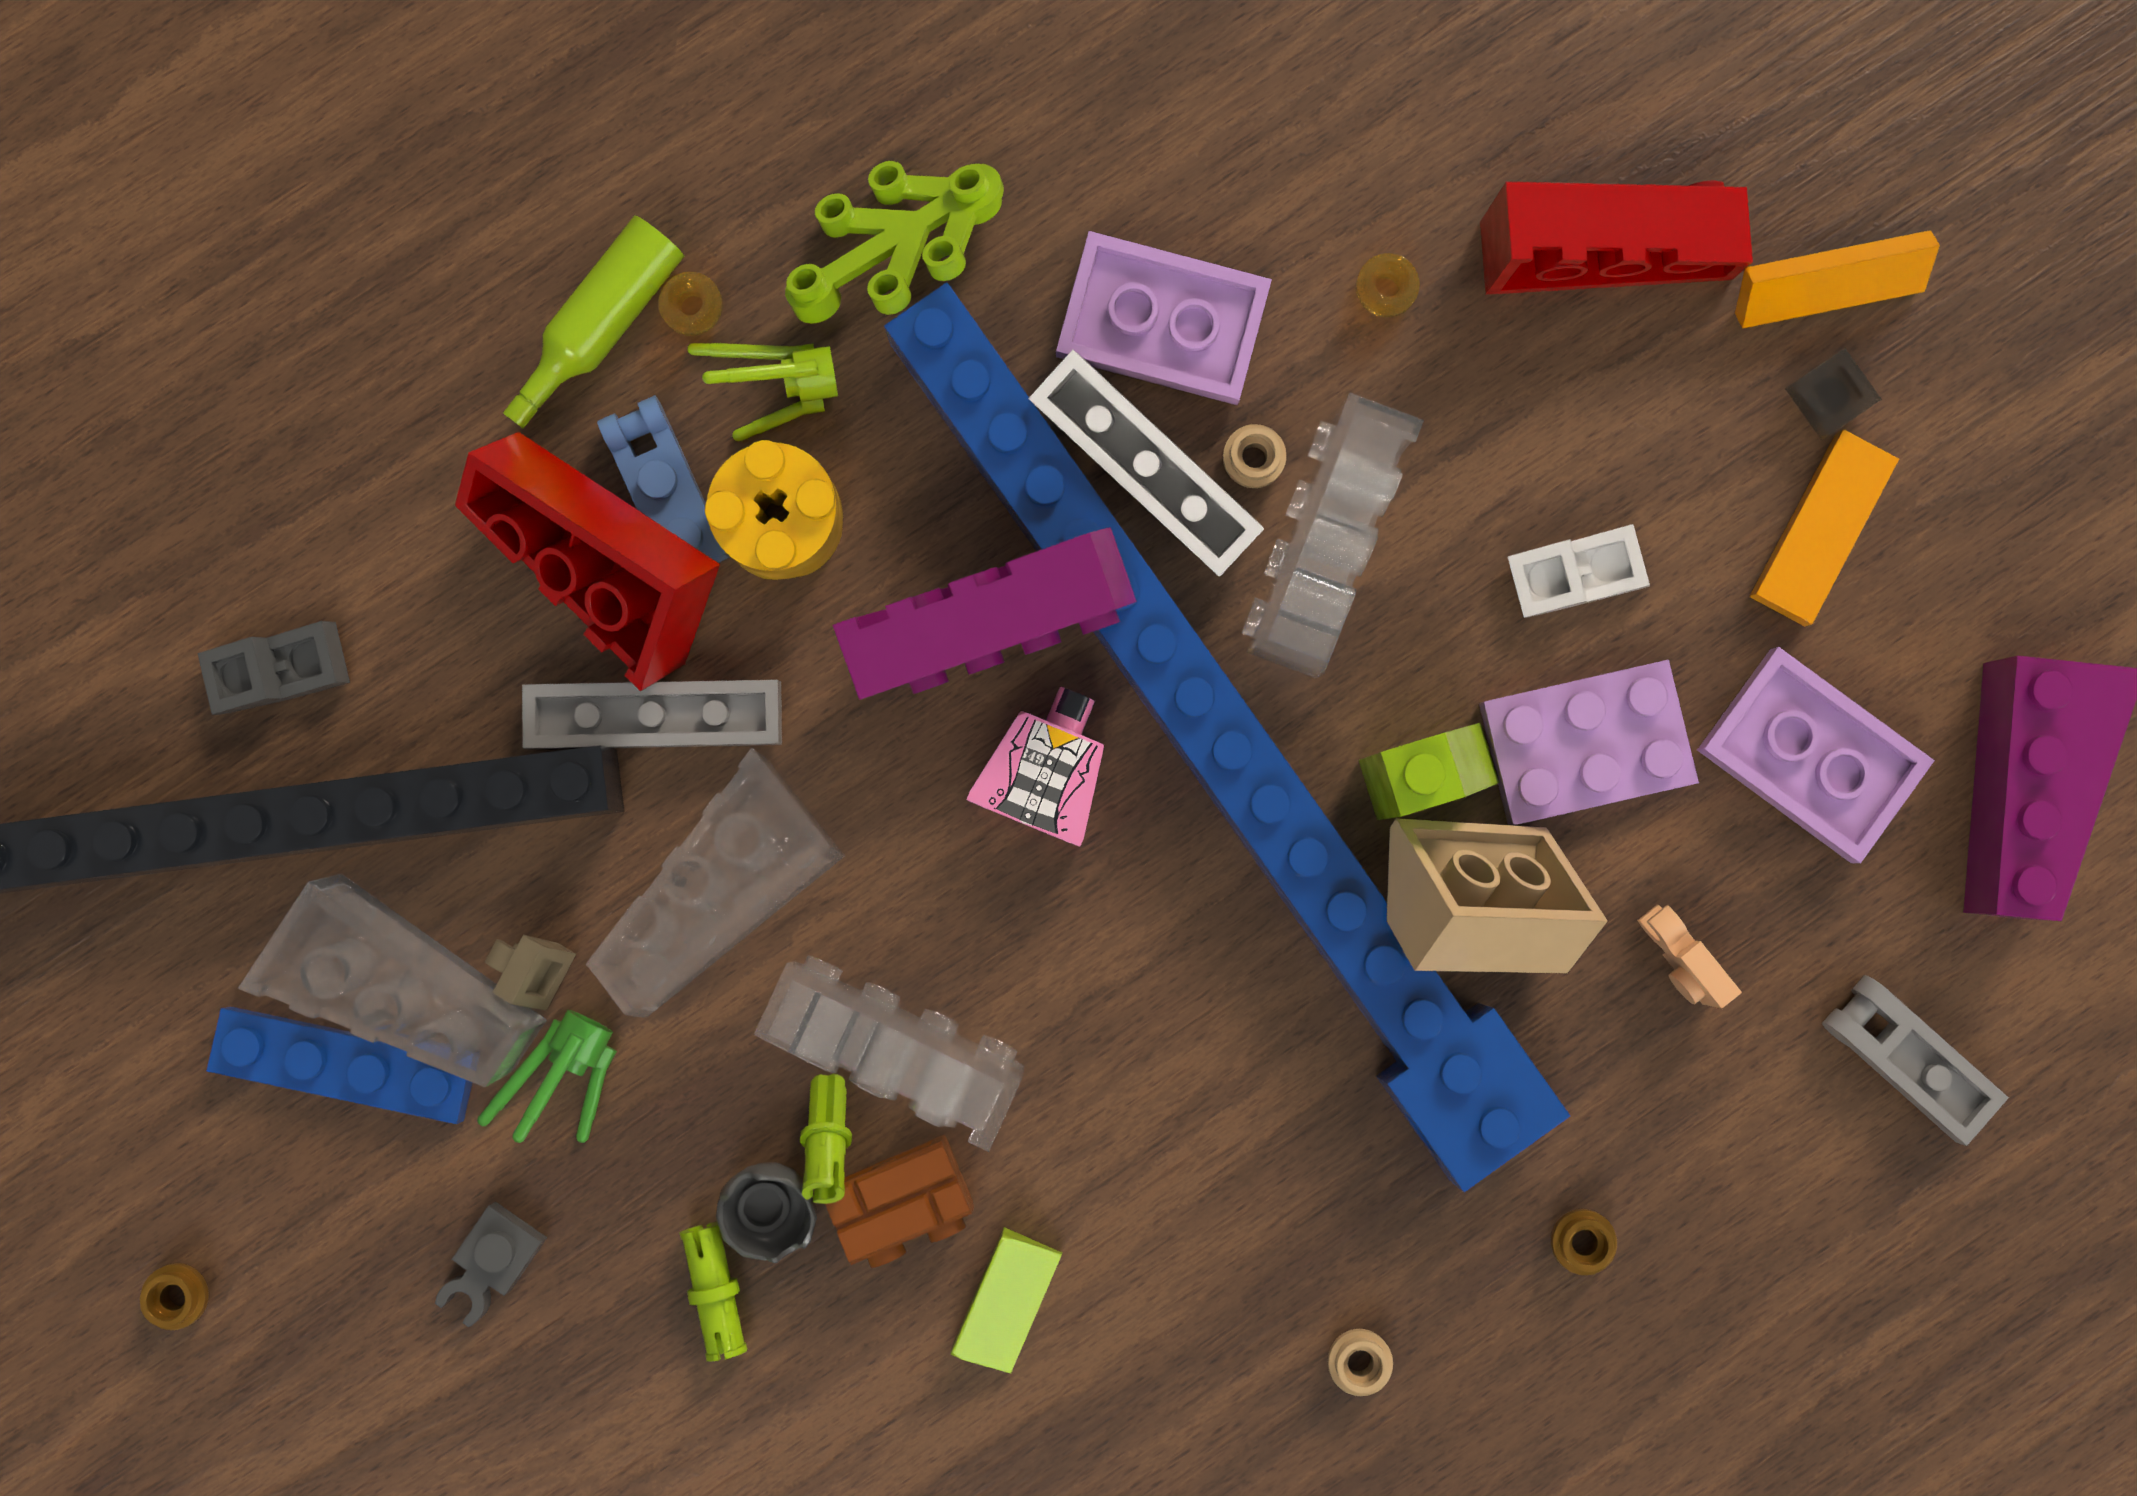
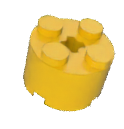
(776, 475)

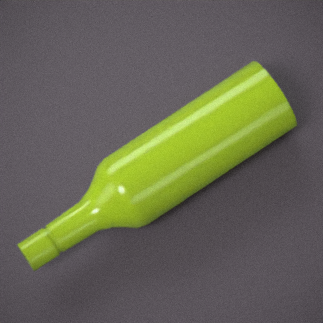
(598, 312)

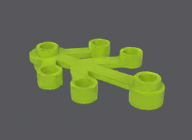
(961, 200)

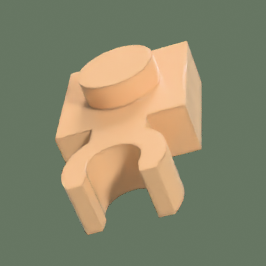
(1695, 969)

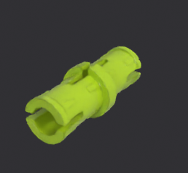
(713, 1292)

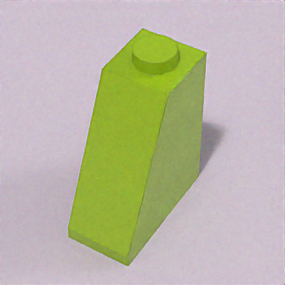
(1428, 772)

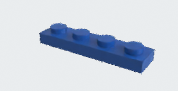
(333, 1065)

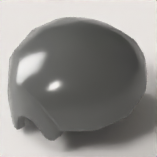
(765, 1212)

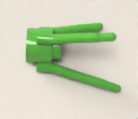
(575, 1046)

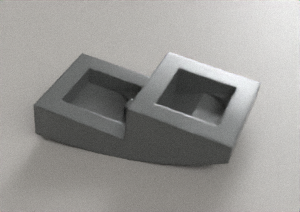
(273, 668)

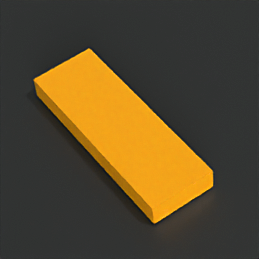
(1836, 279)
(1824, 528)

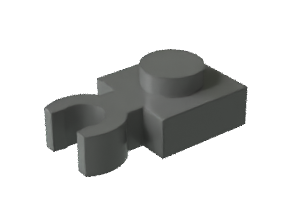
(493, 1257)

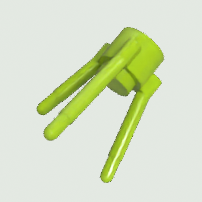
(805, 371)

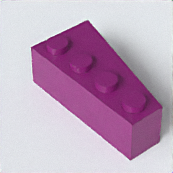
(986, 613)
(2040, 779)

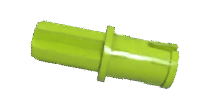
(825, 1140)

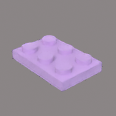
(1163, 317)
(1588, 742)
(1815, 755)

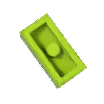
(1006, 1302)

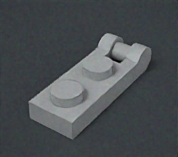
(1917, 1062)

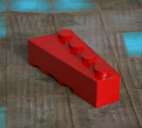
(1613, 235)
(593, 551)

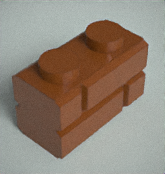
(901, 1201)

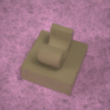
(529, 970)

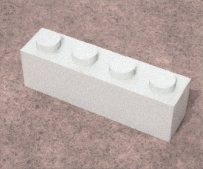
(1146, 463)

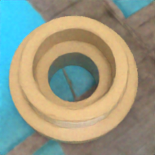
(1259, 437)
(1365, 1381)

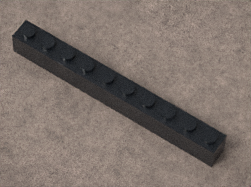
(309, 818)

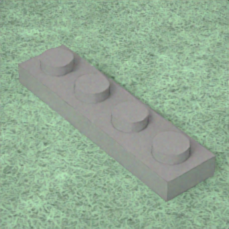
(655, 717)

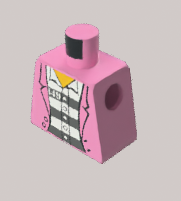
(1045, 770)

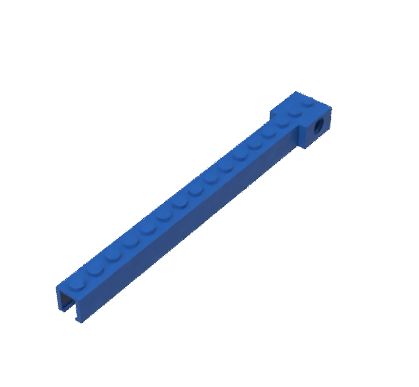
(1455, 1070)

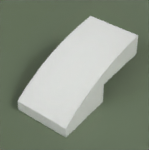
(1578, 571)

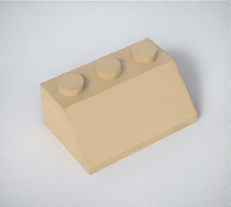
(1486, 898)

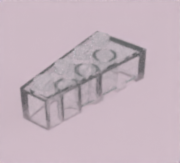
(1330, 535)
(715, 889)
(389, 983)
(892, 1049)

